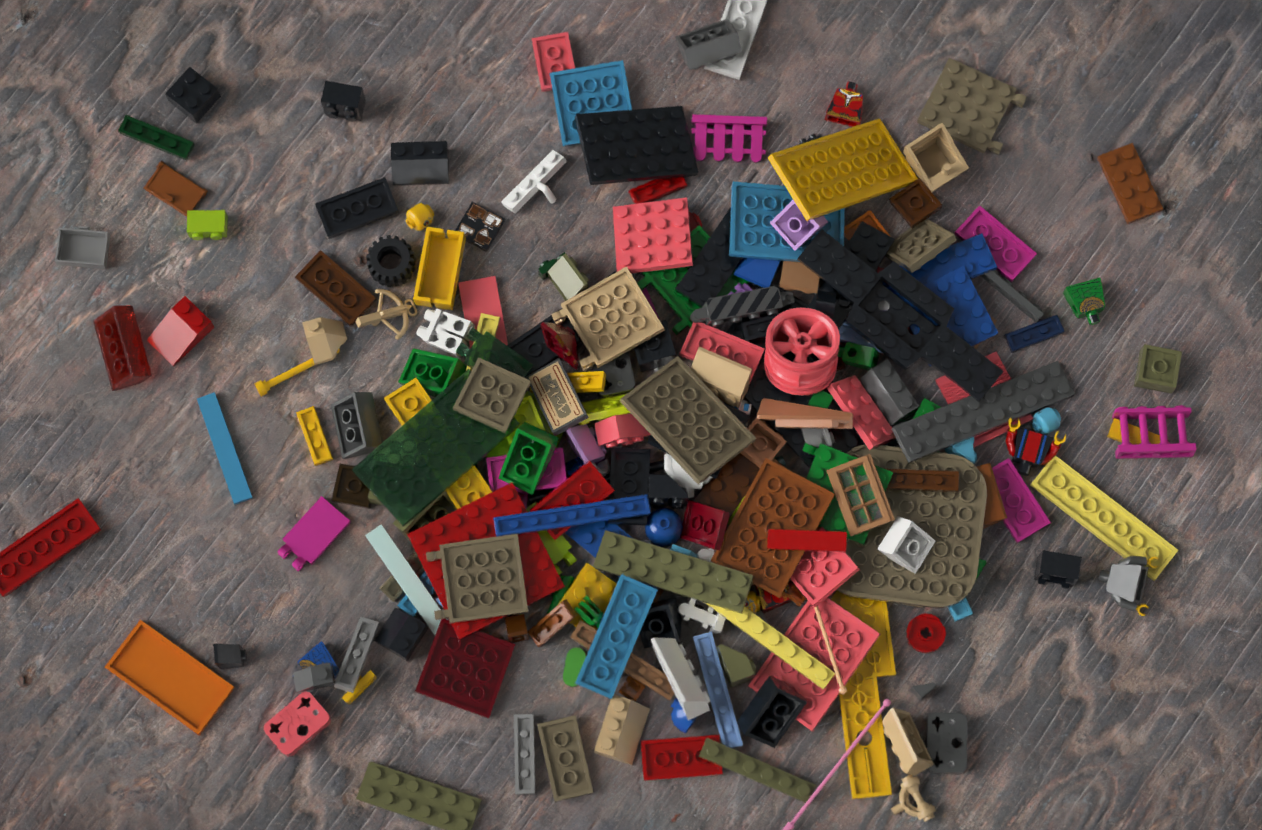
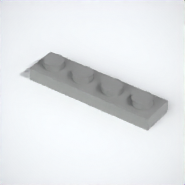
(356, 654)
(524, 754)

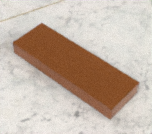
(552, 623)

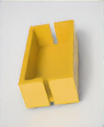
(439, 268)

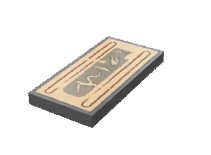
(557, 397)

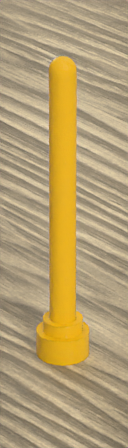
(264, 386)

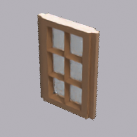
(868, 503)

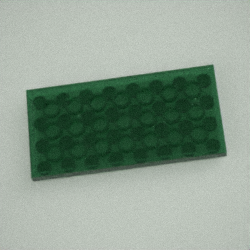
(427, 455)

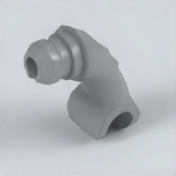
(603, 467)

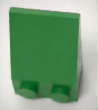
(432, 370)
(528, 457)

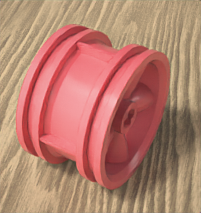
(802, 333)

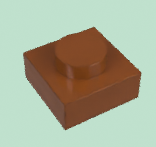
(631, 688)

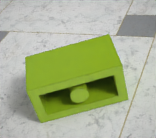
(207, 224)

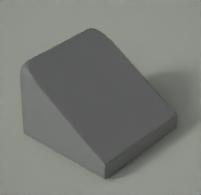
(921, 691)

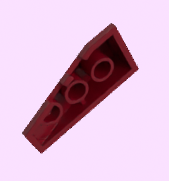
(561, 342)

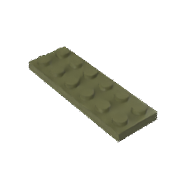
(418, 798)

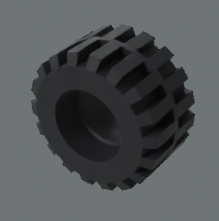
(390, 246)

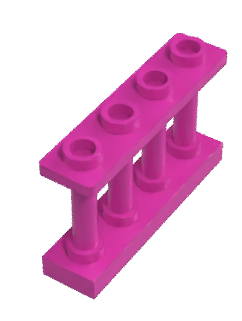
(1145, 448)

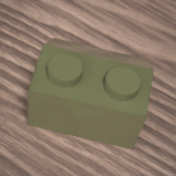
(736, 666)

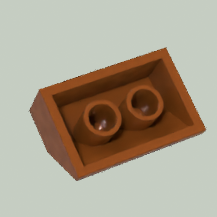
(994, 507)

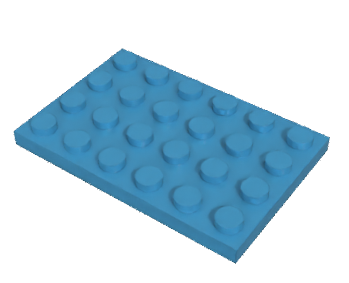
(750, 227)

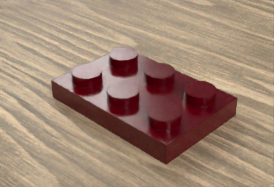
(704, 525)

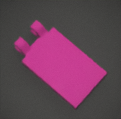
(313, 533)

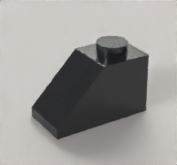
(229, 655)

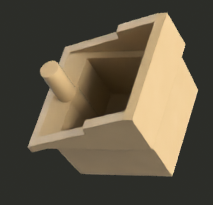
(935, 158)

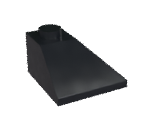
(661, 622)

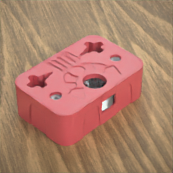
(292, 719)

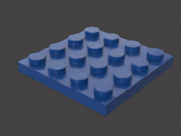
(969, 316)

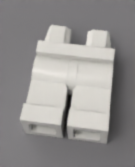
(440, 328)

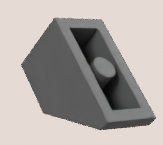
(314, 677)

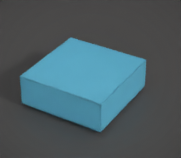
(960, 610)

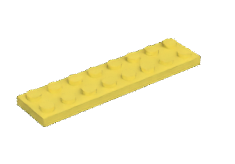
(1102, 515)

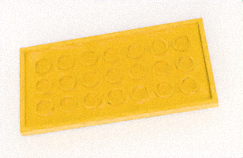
(842, 169)

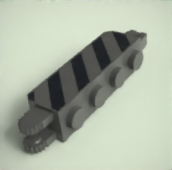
(742, 305)

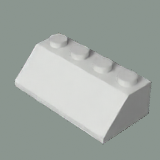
(680, 676)

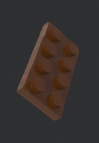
(335, 288)
(730, 485)

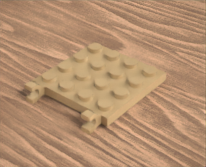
(610, 318)

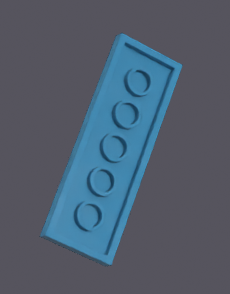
(616, 636)

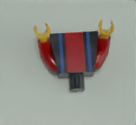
(1030, 447)

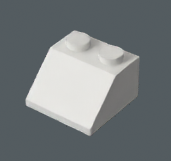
(906, 544)

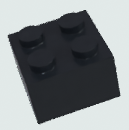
(193, 95)
(343, 101)

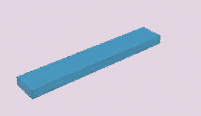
(224, 448)

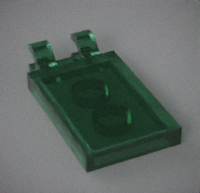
(494, 351)

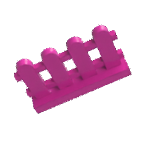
(738, 132)

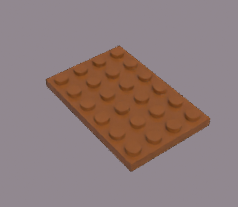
(773, 502)

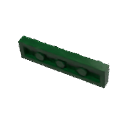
(156, 137)

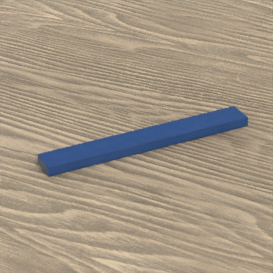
(572, 515)

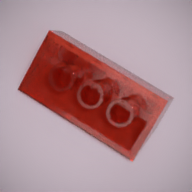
(122, 347)

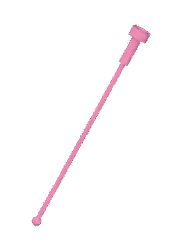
(789, 826)

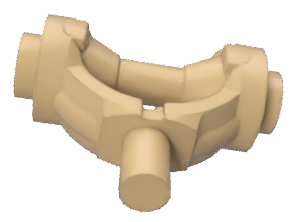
(911, 786)

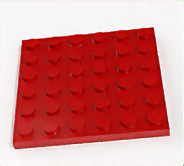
(476, 522)

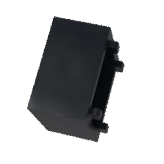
(656, 351)
(1057, 568)

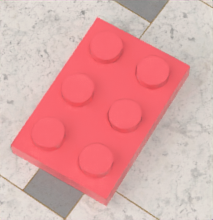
(552, 55)

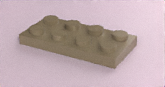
(565, 758)

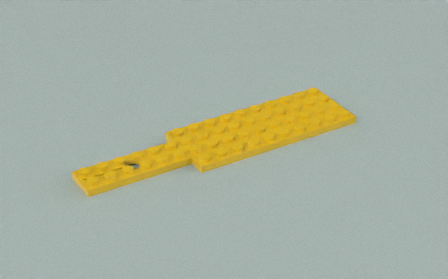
(863, 701)

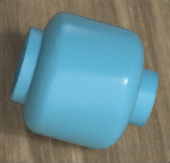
(1046, 420)

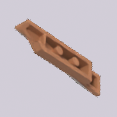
(803, 416)

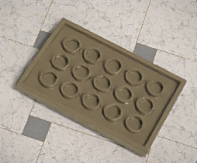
(688, 420)

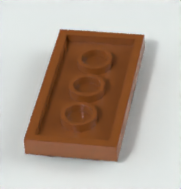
(1130, 183)

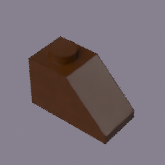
(516, 628)

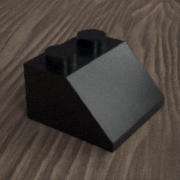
(401, 634)

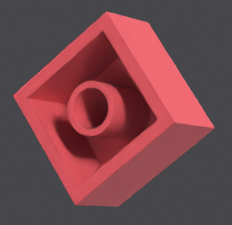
(620, 430)

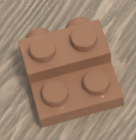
(765, 445)

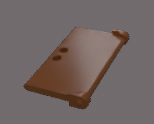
(171, 185)

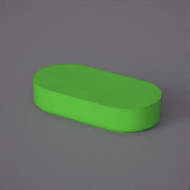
(573, 664)

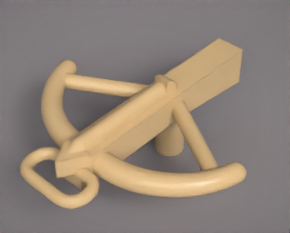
(401, 309)

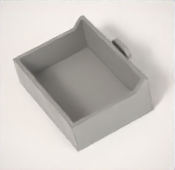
(82, 247)

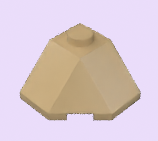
(324, 338)

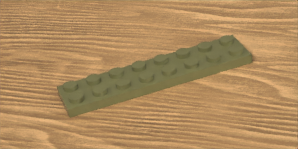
(673, 571)

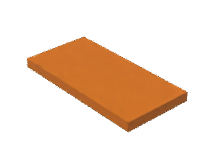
(169, 677)

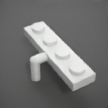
(535, 181)

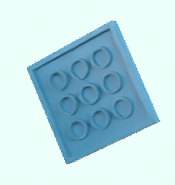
(588, 91)

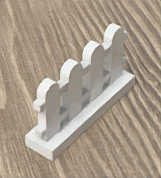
(706, 617)

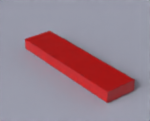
(807, 540)

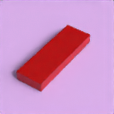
(656, 189)

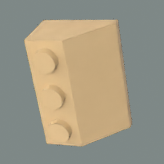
(722, 376)
(621, 729)
(906, 742)

